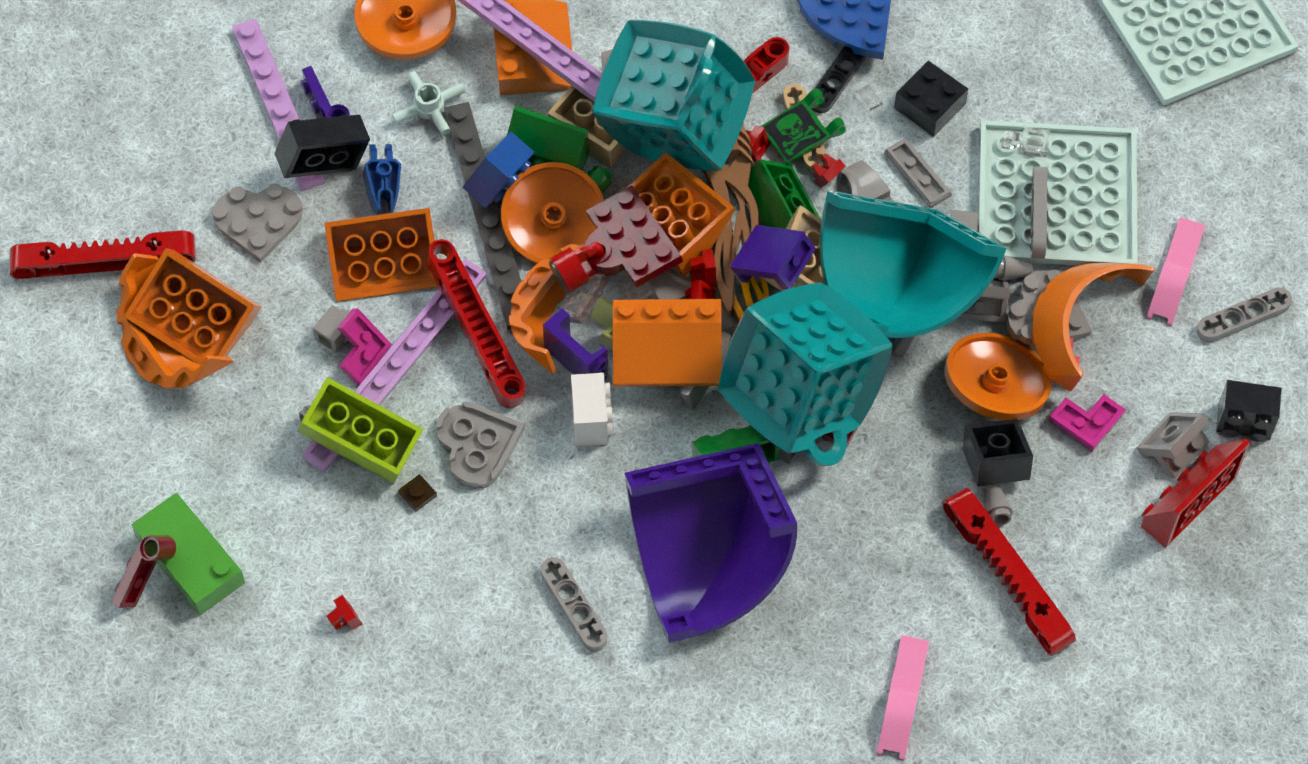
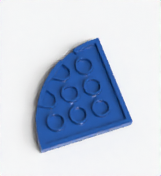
(851, 23)

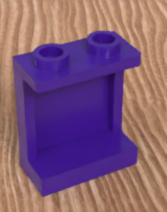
(773, 255)
(568, 351)

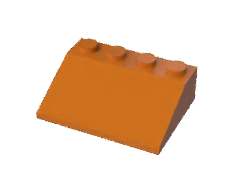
(518, 69)
(683, 208)
(380, 254)
(191, 308)
(667, 342)

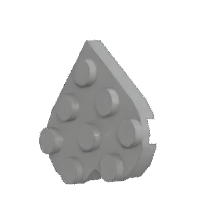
(258, 220)
(1020, 320)
(477, 442)

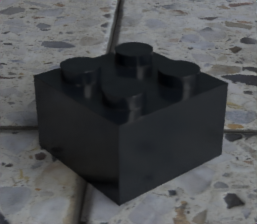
(931, 98)
(1248, 410)
(997, 452)

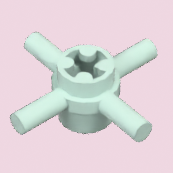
(430, 109)

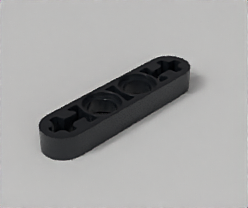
(837, 72)

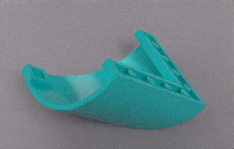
(903, 262)

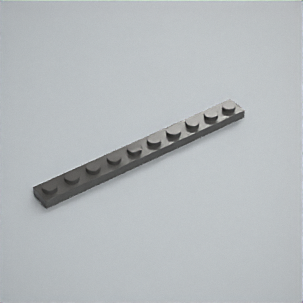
(488, 220)

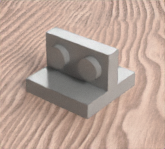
(991, 304)
(1176, 441)

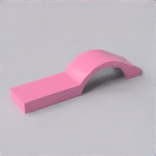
(1176, 269)
(903, 695)

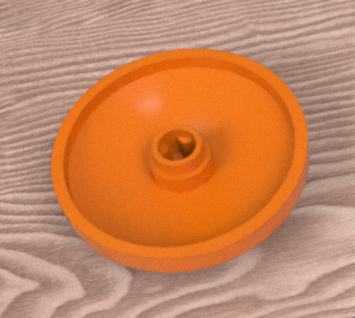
(405, 26)
(548, 210)
(997, 376)

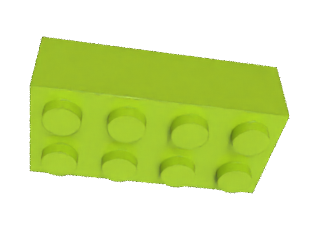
(360, 430)

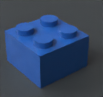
(499, 170)

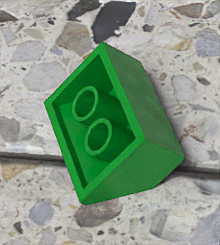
(550, 138)
(777, 193)
(735, 438)

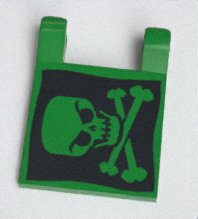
(799, 130)

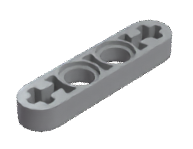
(1039, 212)
(1242, 313)
(570, 606)

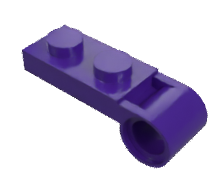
(319, 102)

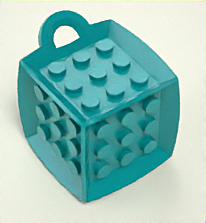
(674, 94)
(805, 369)

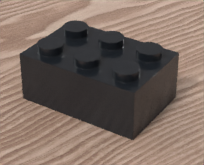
(322, 146)

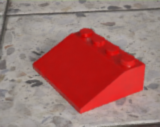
(1194, 491)

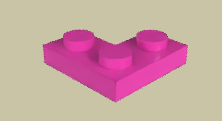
(368, 345)
(1087, 427)

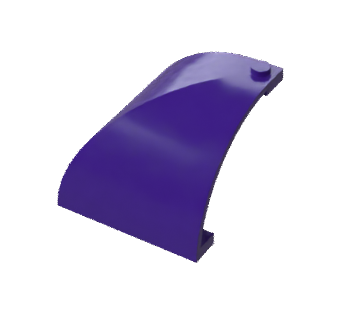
(710, 537)

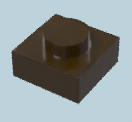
(417, 493)

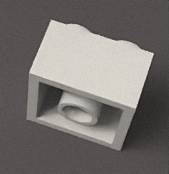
(591, 409)

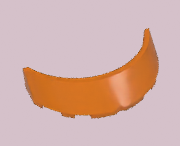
(534, 305)
(1053, 313)
(152, 357)

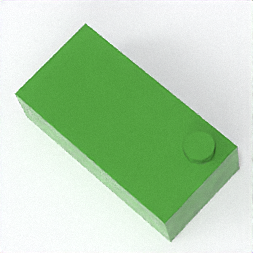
(200, 564)

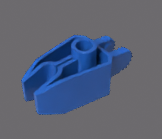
(382, 178)

